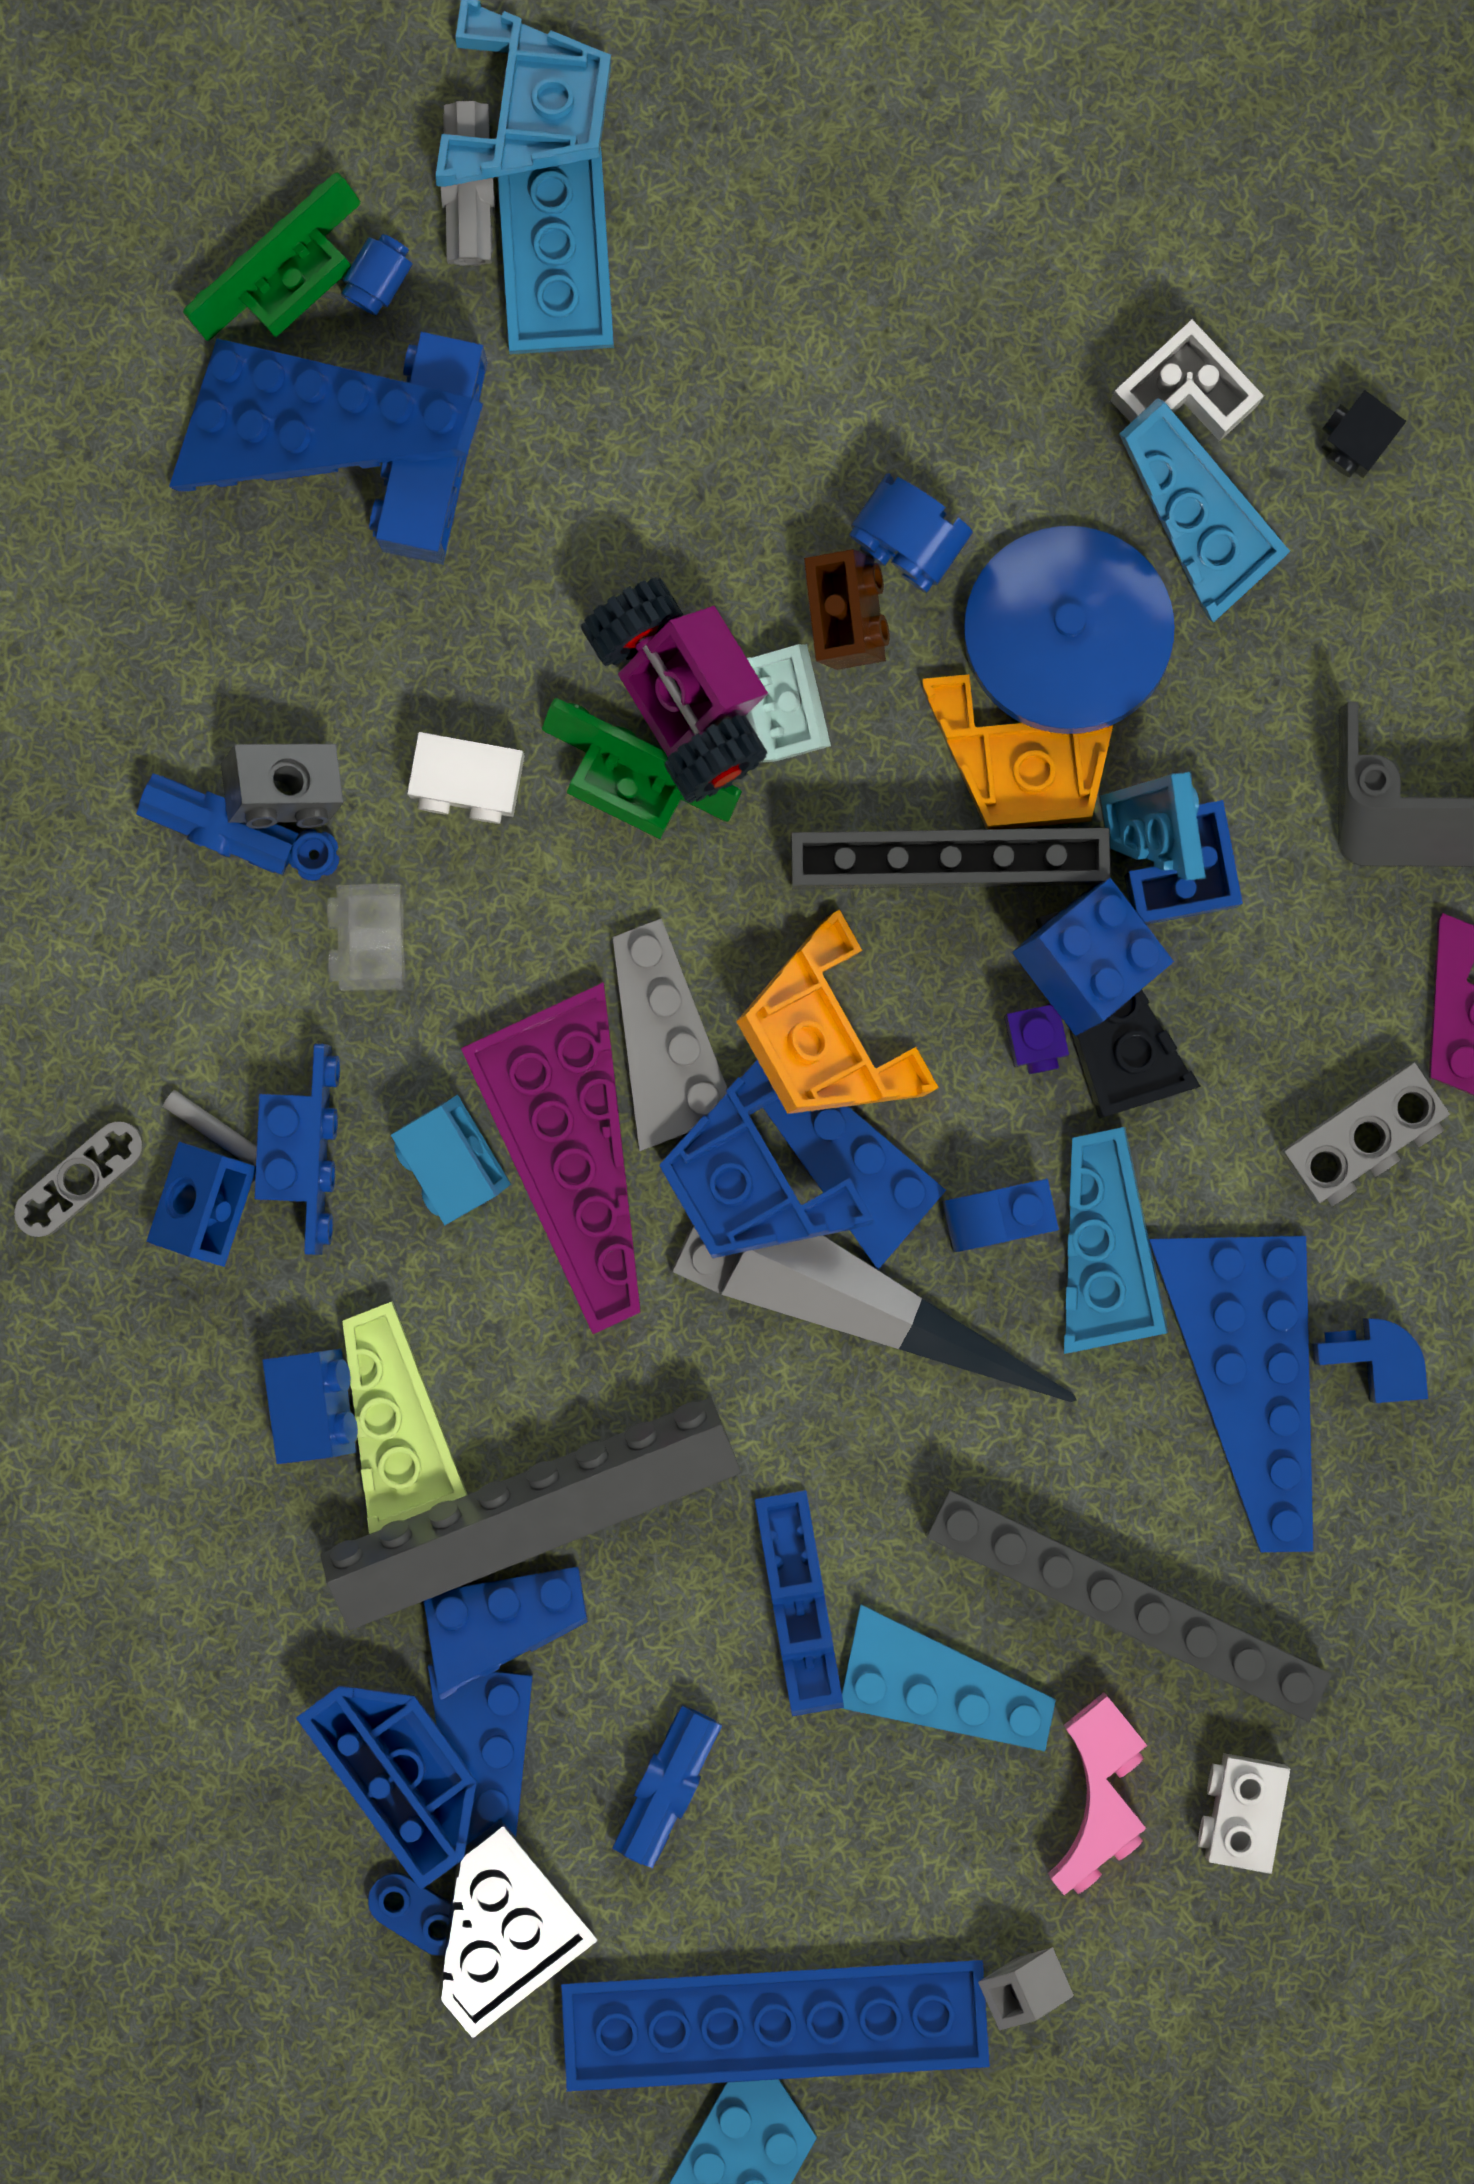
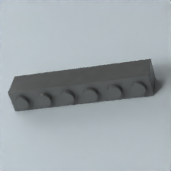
(950, 858)

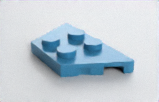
(748, 2138)

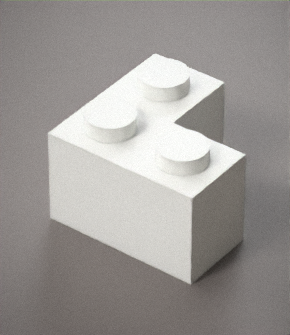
(1191, 373)

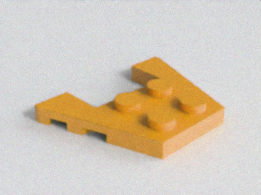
(1016, 770)
(809, 1042)

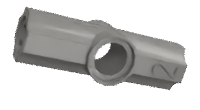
(470, 203)

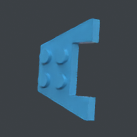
(548, 105)

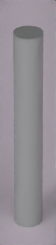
(211, 1127)

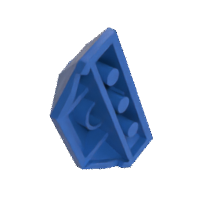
(398, 1774)

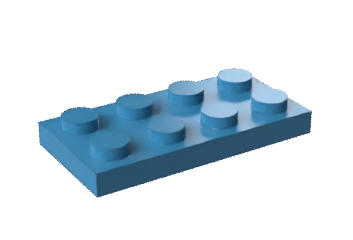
(556, 258)

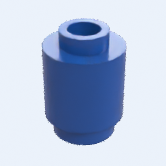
(376, 274)

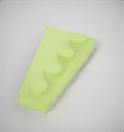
(399, 1434)

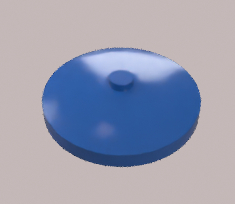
(1069, 629)

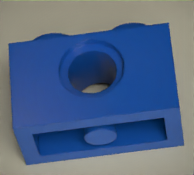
(201, 1204)

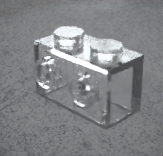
(369, 938)

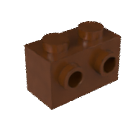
(846, 609)

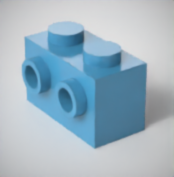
(449, 1160)

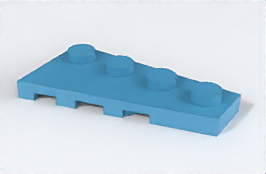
(1205, 516)
(1110, 1261)

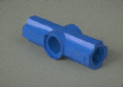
(206, 824)
(667, 1786)

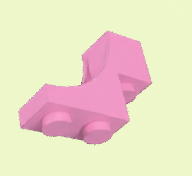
(1108, 1825)

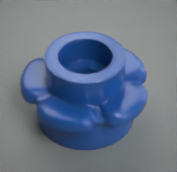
(324, 864)

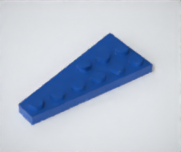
(305, 418)
(1249, 1345)

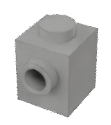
(1036, 1989)

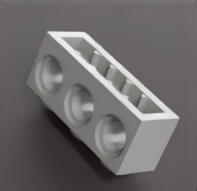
(1379, 1109)

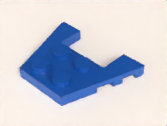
(736, 1186)

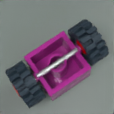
(685, 682)

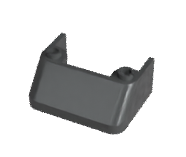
(1390, 829)

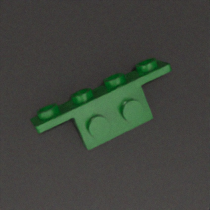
(283, 269)
(625, 772)

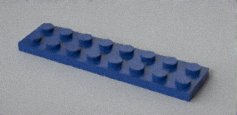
(774, 2025)

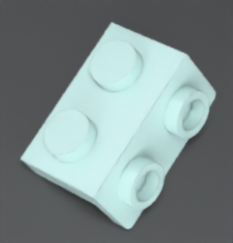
(791, 714)

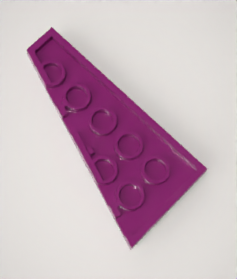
(560, 1121)

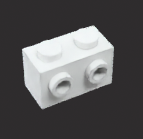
(466, 777)
(1244, 1813)

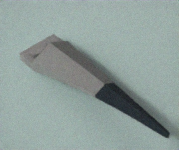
(840, 1291)

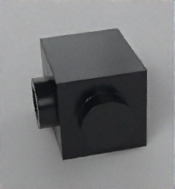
(1360, 434)

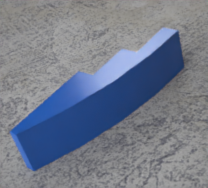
(799, 1603)

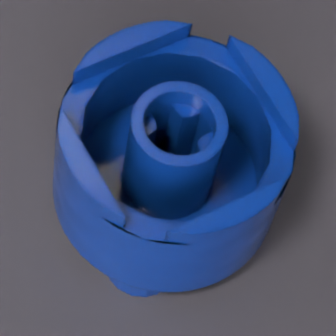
(910, 530)

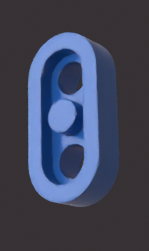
(415, 1916)

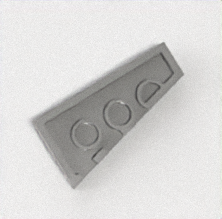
(666, 1043)

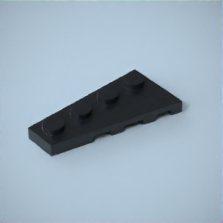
(1129, 1057)

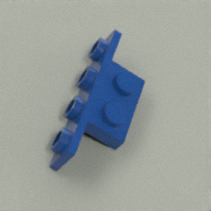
(294, 1148)

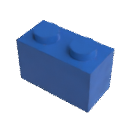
(310, 1406)

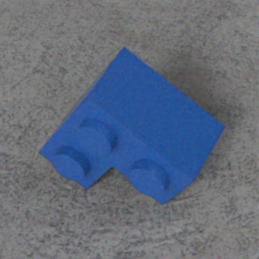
(1166, 897)

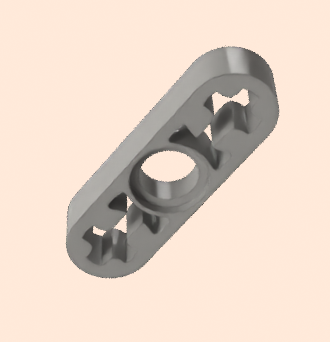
(42, 1195)

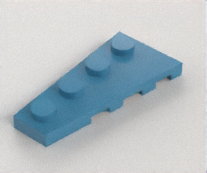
(928, 1684)

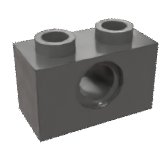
(306, 769)

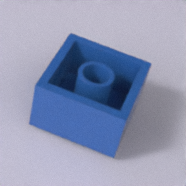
(1092, 957)

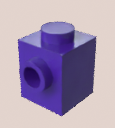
(1036, 1038)

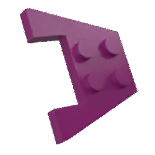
(1453, 1006)

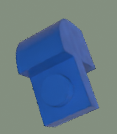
(1000, 1215)
(1392, 1358)

